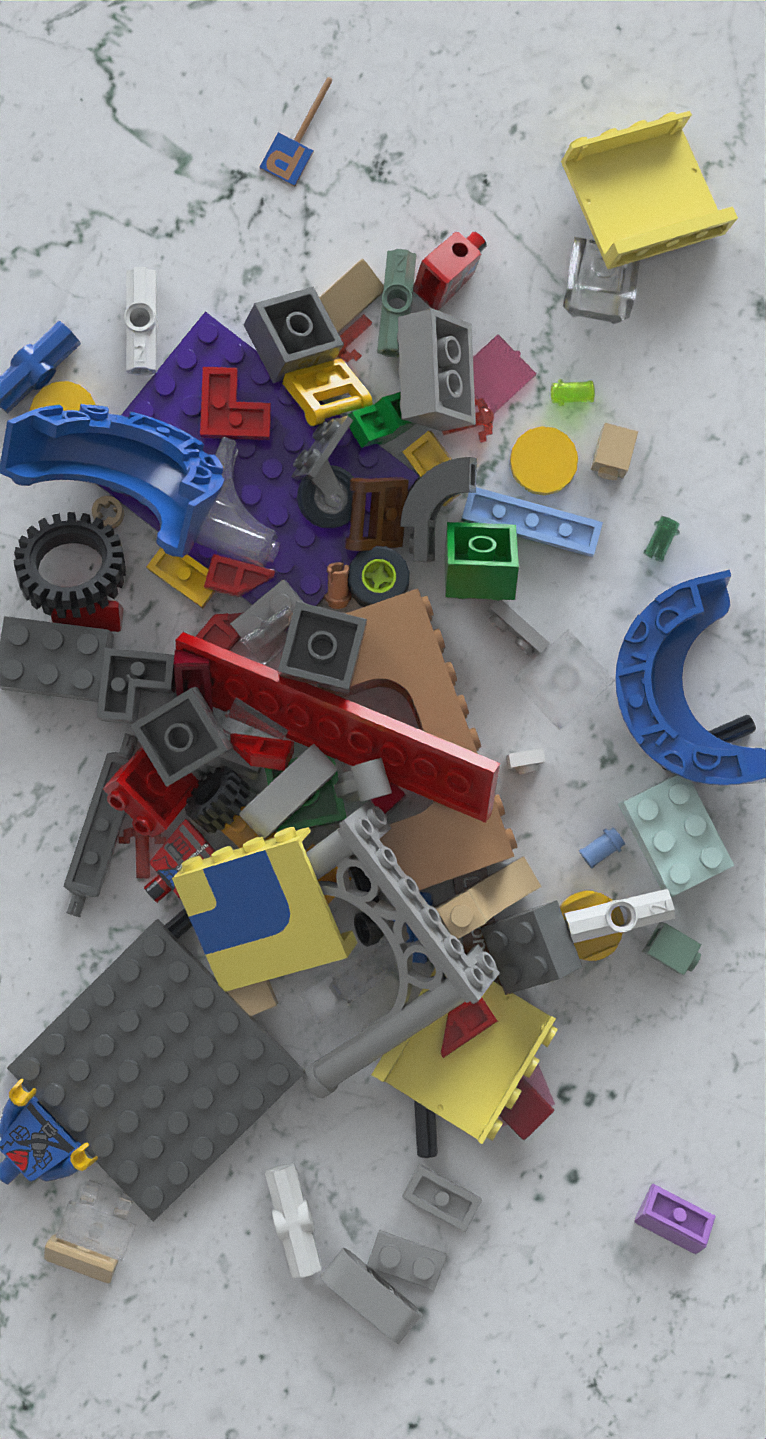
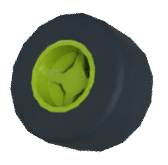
(374, 568)

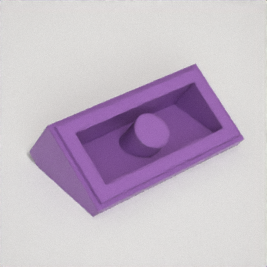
(675, 1219)

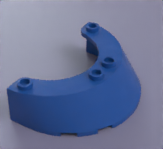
(128, 455)
(653, 693)

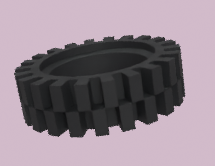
(64, 532)

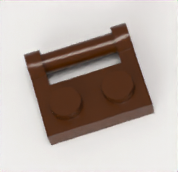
(385, 513)

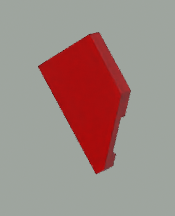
(234, 576)
(465, 1024)

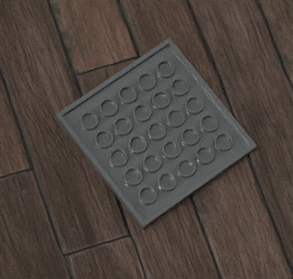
(156, 1070)

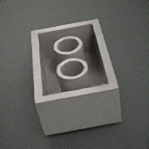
(436, 370)

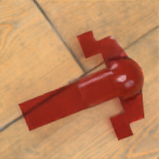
(350, 335)
(483, 417)
(141, 849)

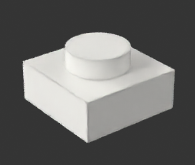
(526, 760)

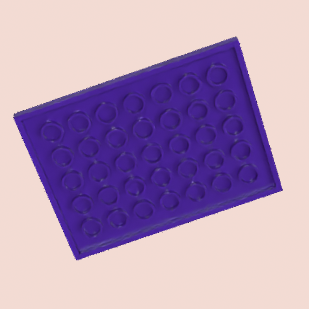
(261, 466)

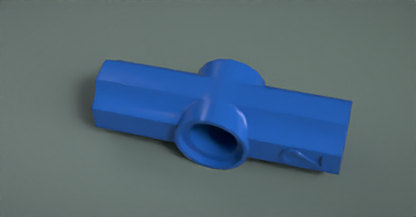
(36, 365)

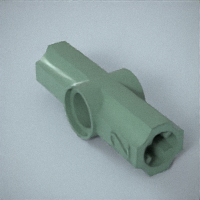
(397, 284)

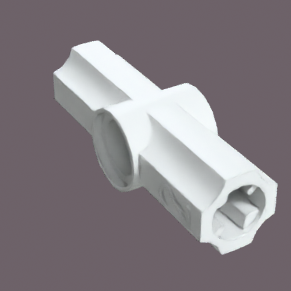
(141, 341)
(640, 909)
(293, 1220)

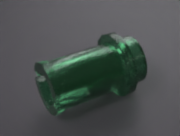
(663, 535)

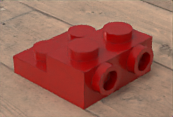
(145, 797)

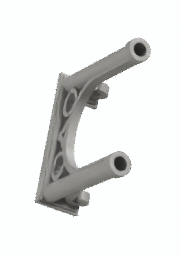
(465, 974)

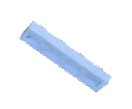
(534, 521)

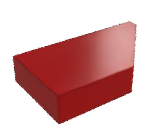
(220, 631)
(263, 751)

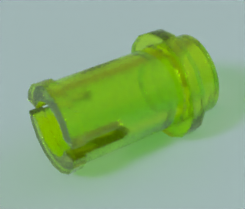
(571, 392)

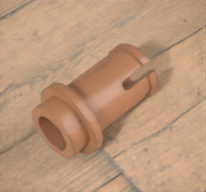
(338, 592)

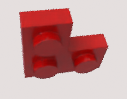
(224, 415)

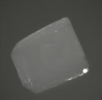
(595, 290)

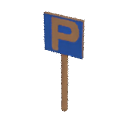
(288, 157)

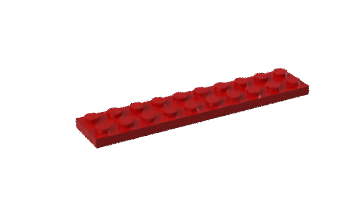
(353, 731)

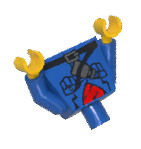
(36, 1141)

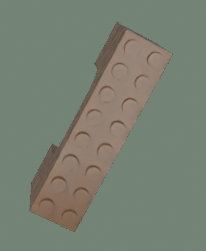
(406, 656)

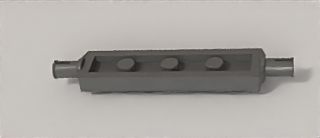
(97, 835)

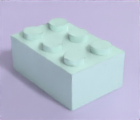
(676, 834)

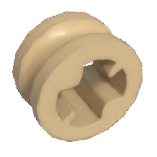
(106, 501)

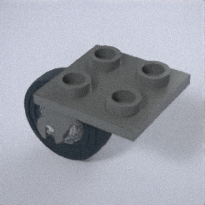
(324, 488)

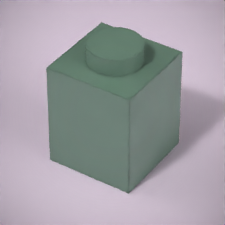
(673, 949)

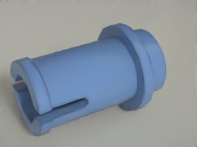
(602, 847)

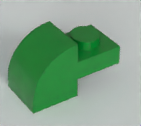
(379, 422)

